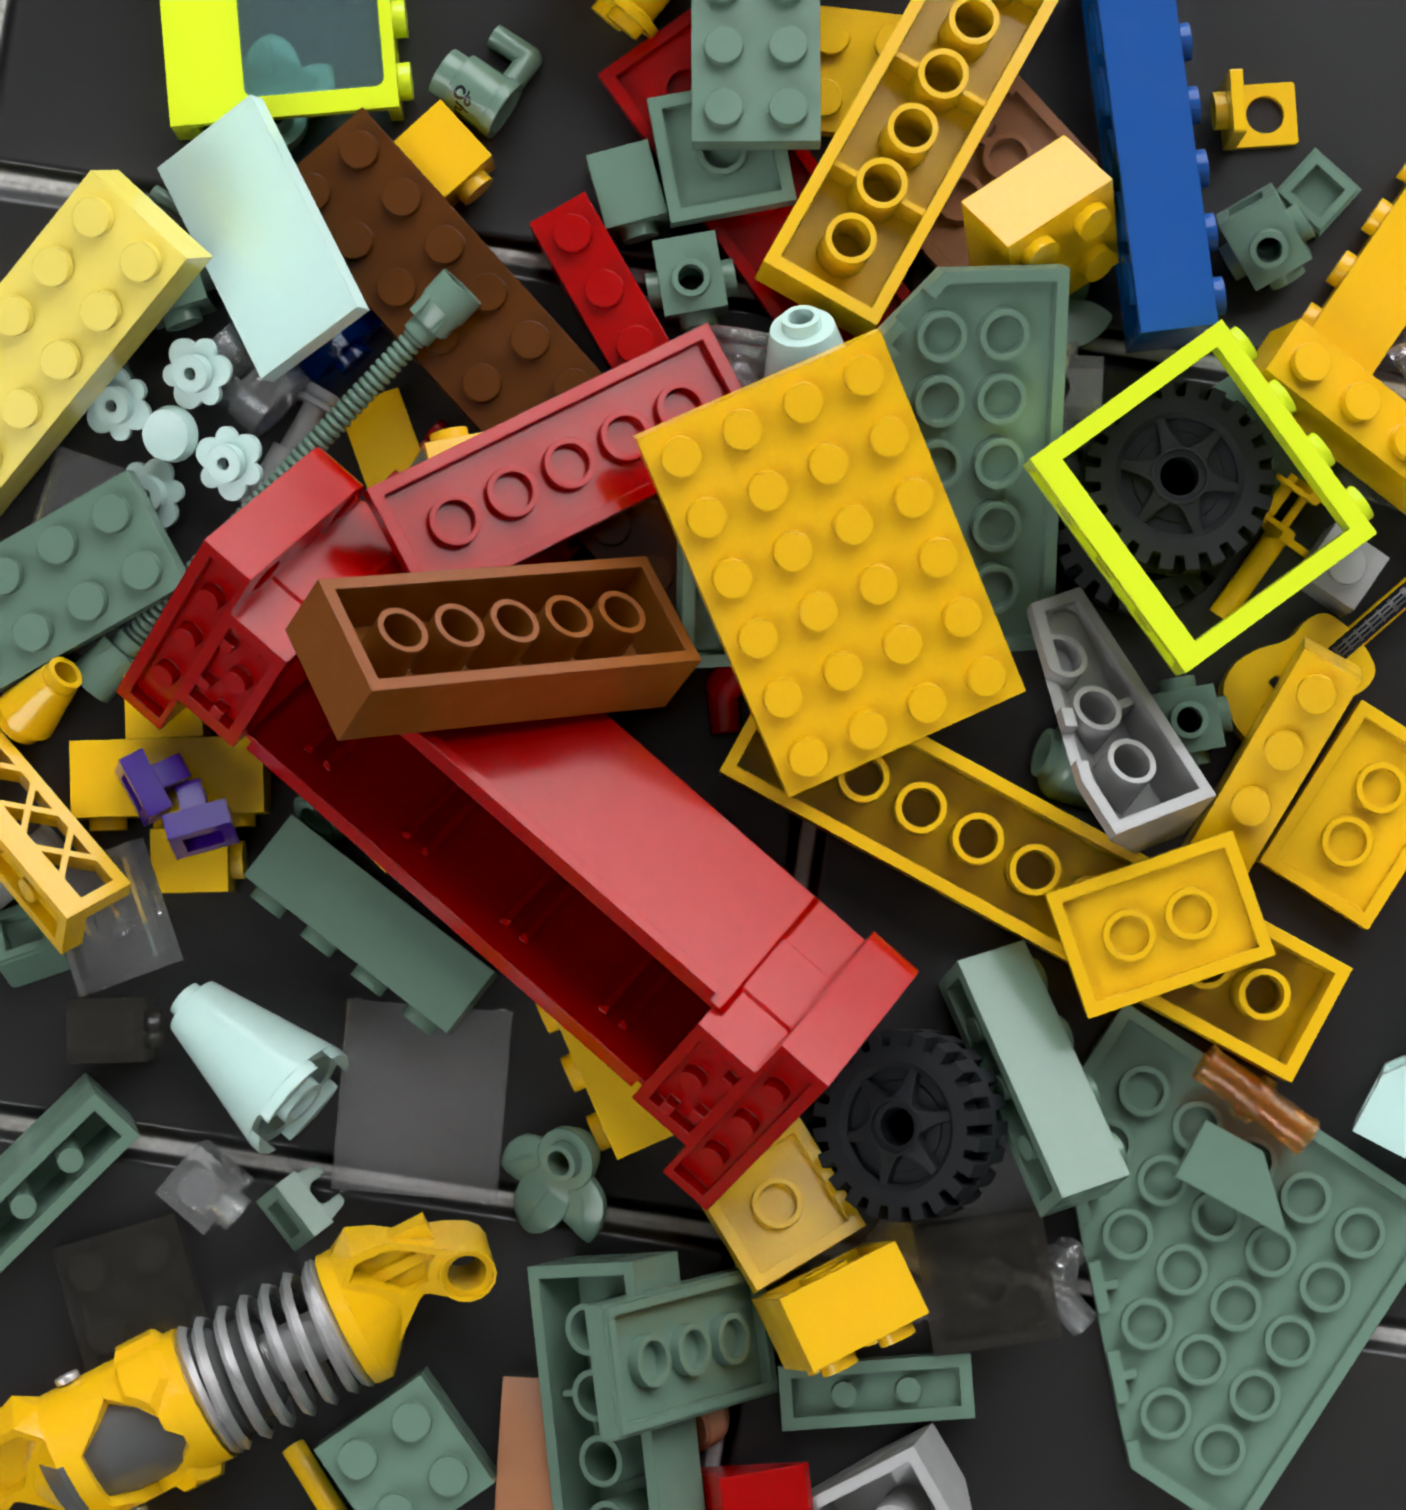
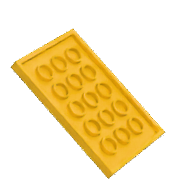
(830, 562)

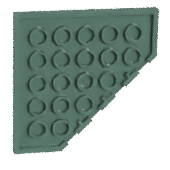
(988, 390)
(1207, 1319)

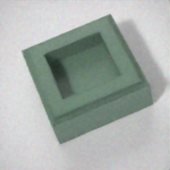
(1319, 190)

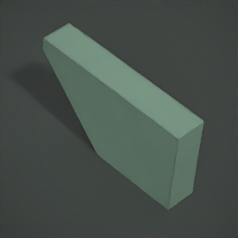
(1232, 1174)

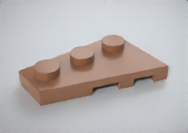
(1015, 133)

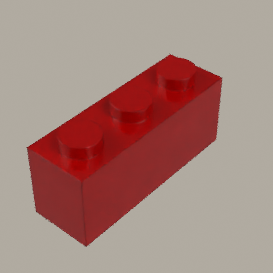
(597, 281)

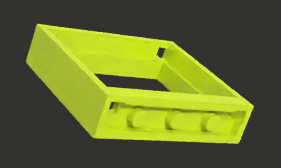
(1114, 558)

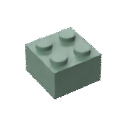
(407, 1452)

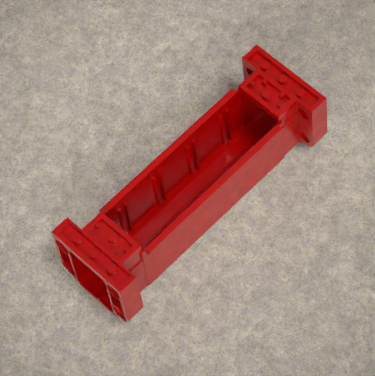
(538, 846)

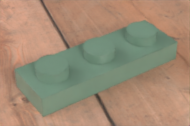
(879, 1392)

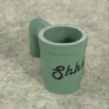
(482, 92)

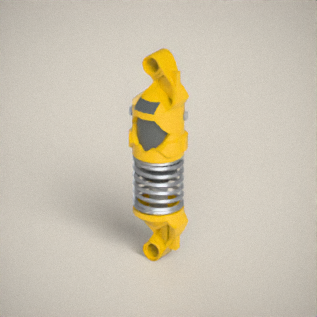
(193, 1397)

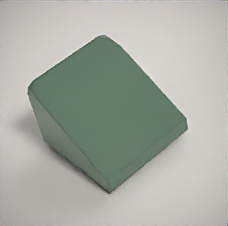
(25, 950)

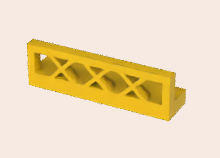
(29, 868)

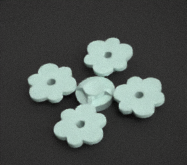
(172, 432)

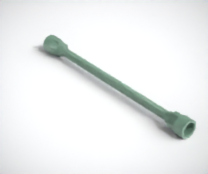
(437, 313)

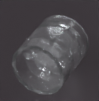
(255, 401)

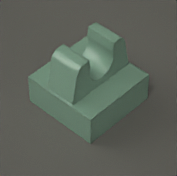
(296, 1210)

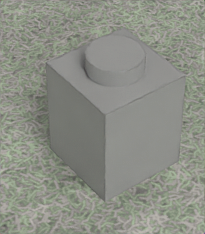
(1348, 580)

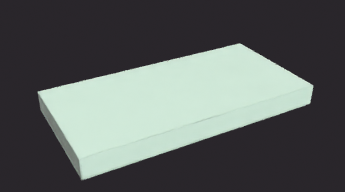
(265, 237)

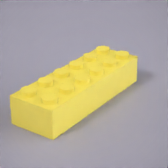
(80, 312)

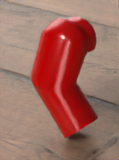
(722, 701)

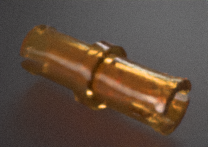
(1255, 1099)

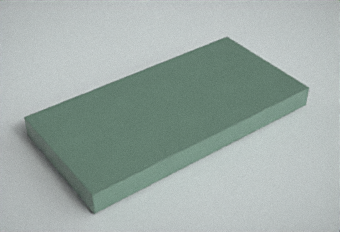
(677, 1353)

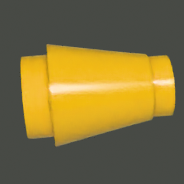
(38, 702)

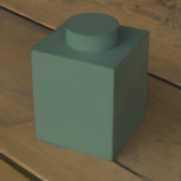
(628, 192)

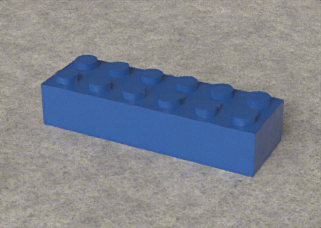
(1156, 172)

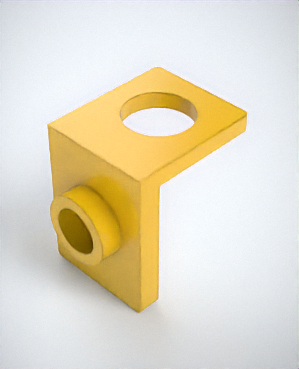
(1230, 106)

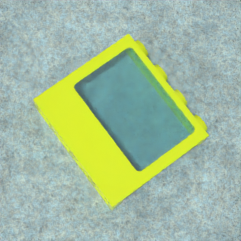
(290, 53)

